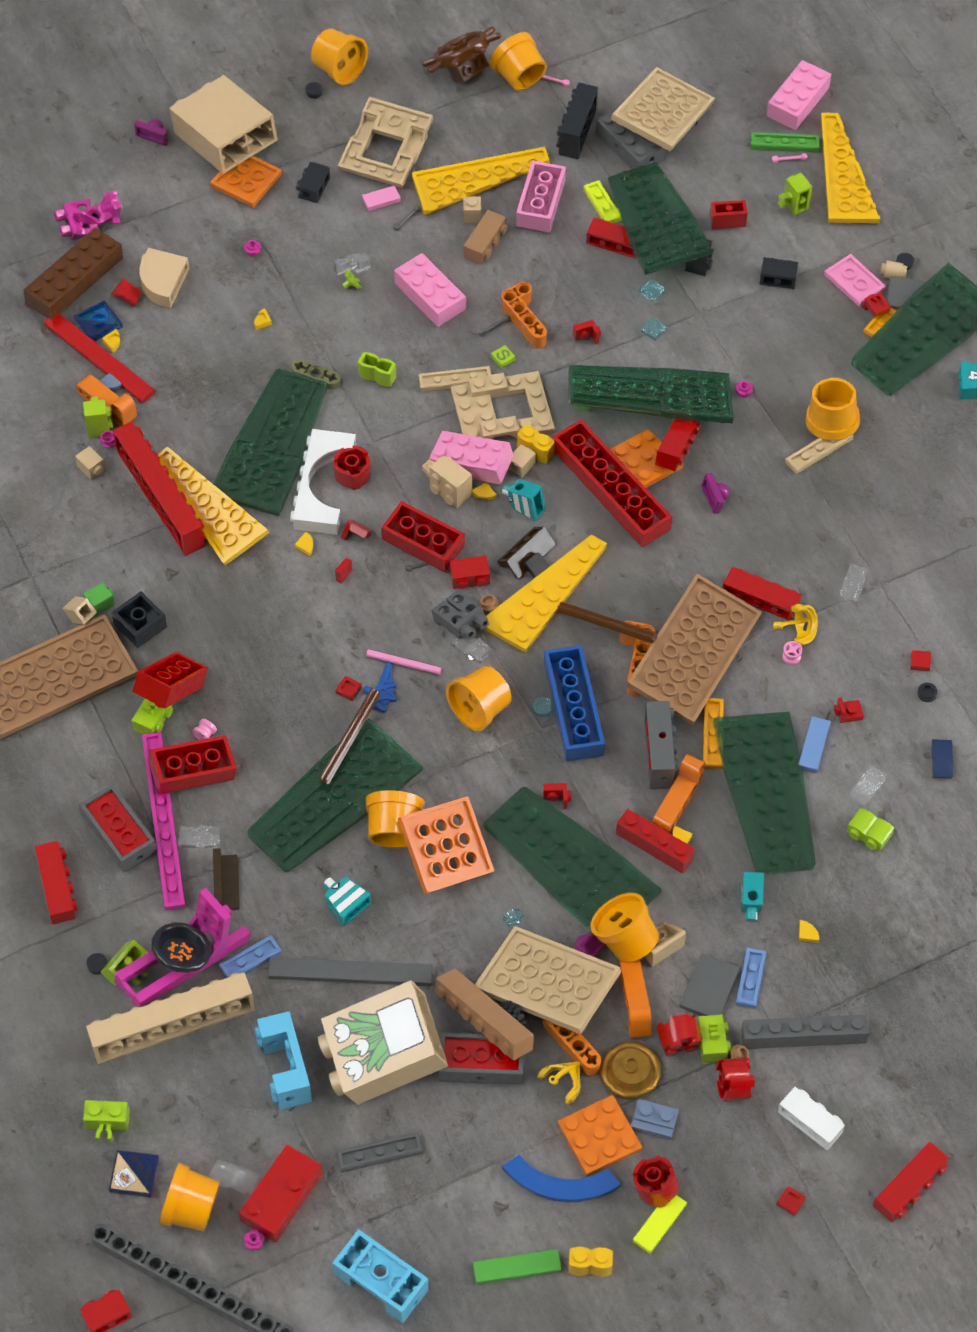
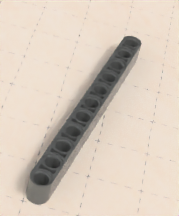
(185, 1278)

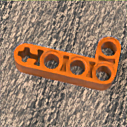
(514, 304)
(122, 408)
(639, 646)
(680, 793)
(636, 999)
(574, 1040)

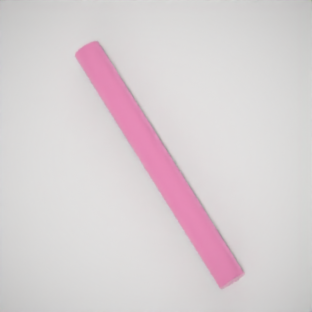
(404, 662)

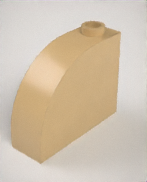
(162, 276)

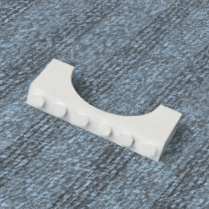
(309, 511)

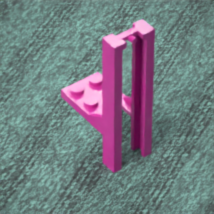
(209, 918)

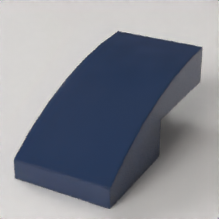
(942, 759)

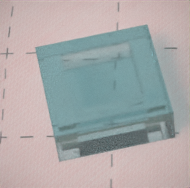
(652, 290)
(653, 329)

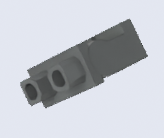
(460, 617)

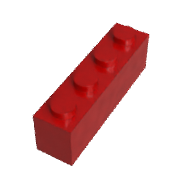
(609, 237)
(677, 443)
(762, 593)
(655, 841)
(55, 882)
(910, 1182)

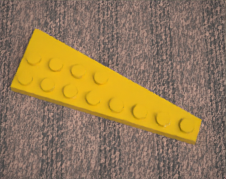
(451, 183)
(845, 184)
(225, 523)
(533, 606)

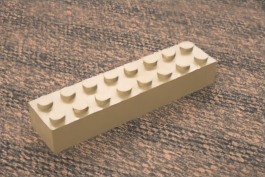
(170, 1017)

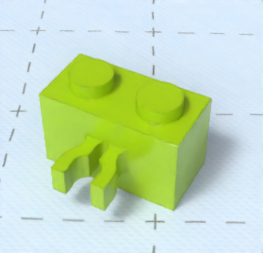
(796, 194)
(97, 417)
(150, 718)
(126, 955)
(714, 1042)
(106, 1116)

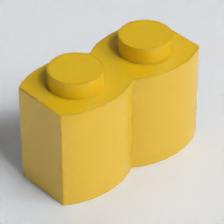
(539, 443)
(594, 1262)

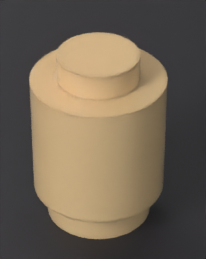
(893, 269)

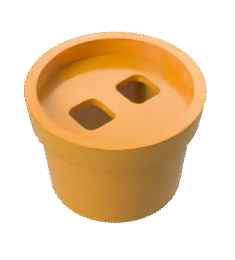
(340, 55)
(518, 61)
(833, 410)
(478, 697)
(383, 811)
(625, 927)
(189, 1199)

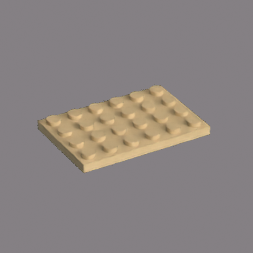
(662, 109)
(548, 979)

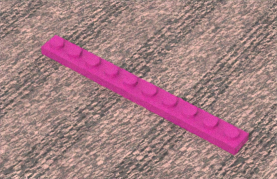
(164, 833)

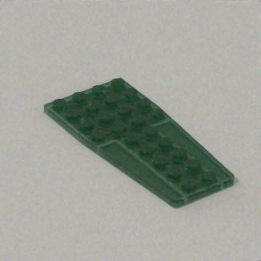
(656, 219)
(920, 331)
(653, 391)
(272, 443)
(767, 789)
(318, 812)
(565, 856)

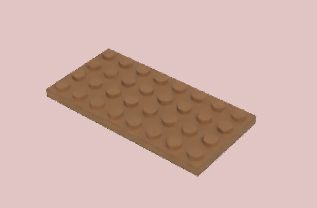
(694, 648)
(61, 674)

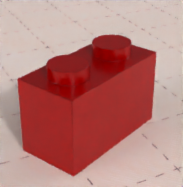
(728, 214)
(469, 572)
(106, 1312)

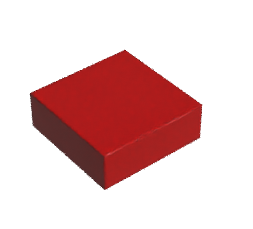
(343, 570)
(920, 660)
(348, 688)
(791, 1201)

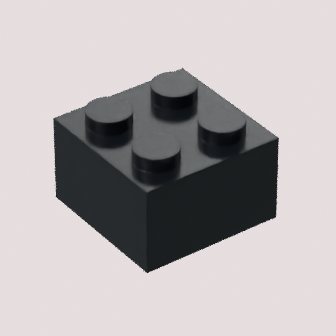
(139, 619)

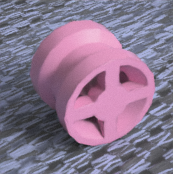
(794, 648)
(204, 729)

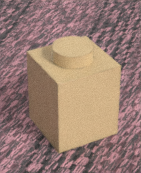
(472, 210)
(522, 460)
(90, 463)
(79, 610)

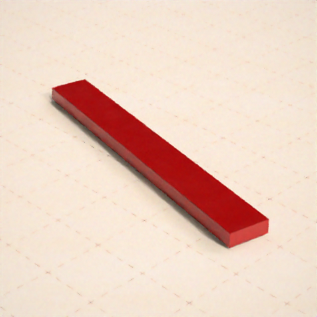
(99, 357)

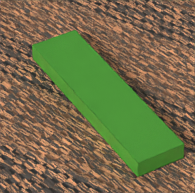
(785, 142)
(517, 1266)

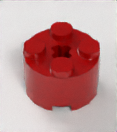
(352, 467)
(679, 1034)
(734, 1079)
(655, 1181)

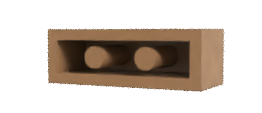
(485, 237)

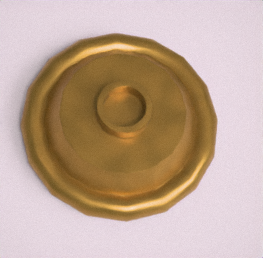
(630, 1070)

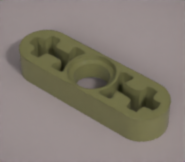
(310, 368)

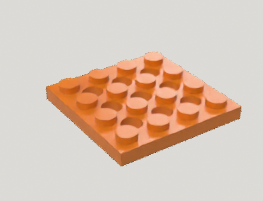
(424, 862)

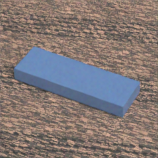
(814, 744)
(251, 957)
(751, 978)

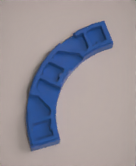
(560, 1189)

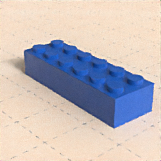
(574, 703)

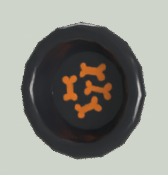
(181, 947)

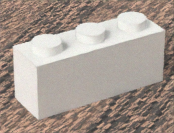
(811, 1118)

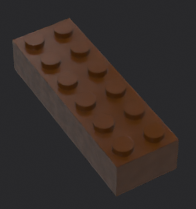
(73, 273)

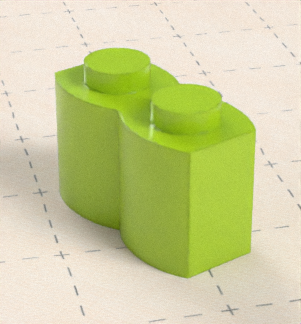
(377, 369)
(870, 829)

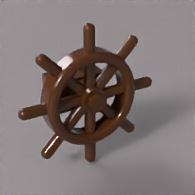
(463, 55)

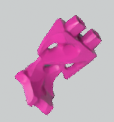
(107, 210)

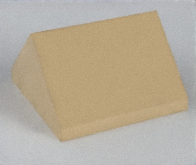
(670, 940)

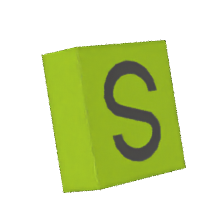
(503, 356)

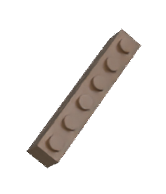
(484, 1014)

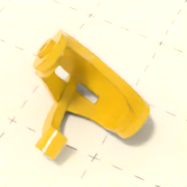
(807, 636)
(572, 1068)

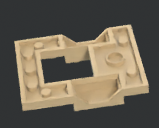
(390, 121)
(476, 410)

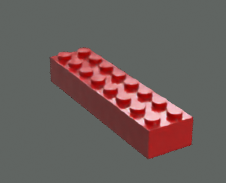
(612, 483)
(159, 488)

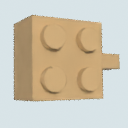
(449, 480)

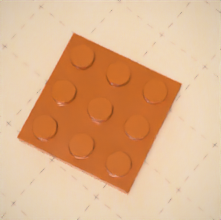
(247, 180)
(639, 457)
(599, 1135)

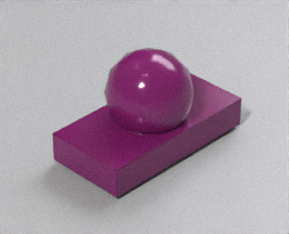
(152, 131)
(714, 492)
(589, 944)

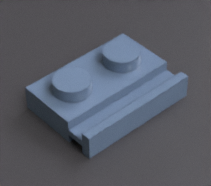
(654, 1119)

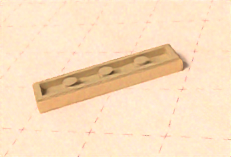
(445, 379)
(814, 452)

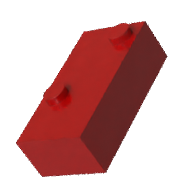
(423, 536)
(170, 679)
(192, 764)
(281, 1193)

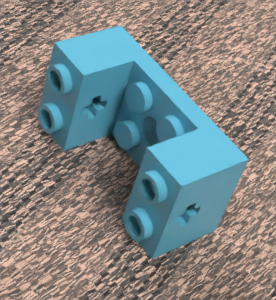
(276, 1034)
(400, 1286)

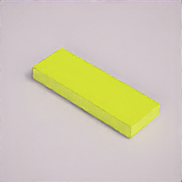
(602, 202)
(659, 1224)

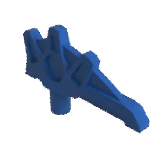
(385, 688)

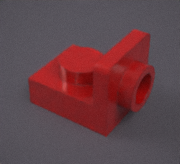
(876, 304)
(585, 330)
(848, 711)
(557, 791)

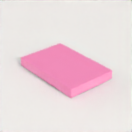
(854, 279)

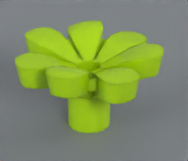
(351, 280)

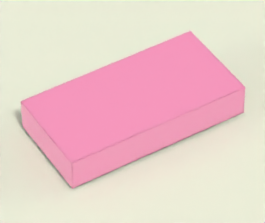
(381, 198)

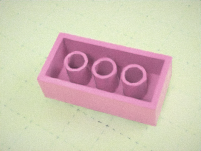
(798, 95)
(540, 196)
(430, 289)
(480, 456)

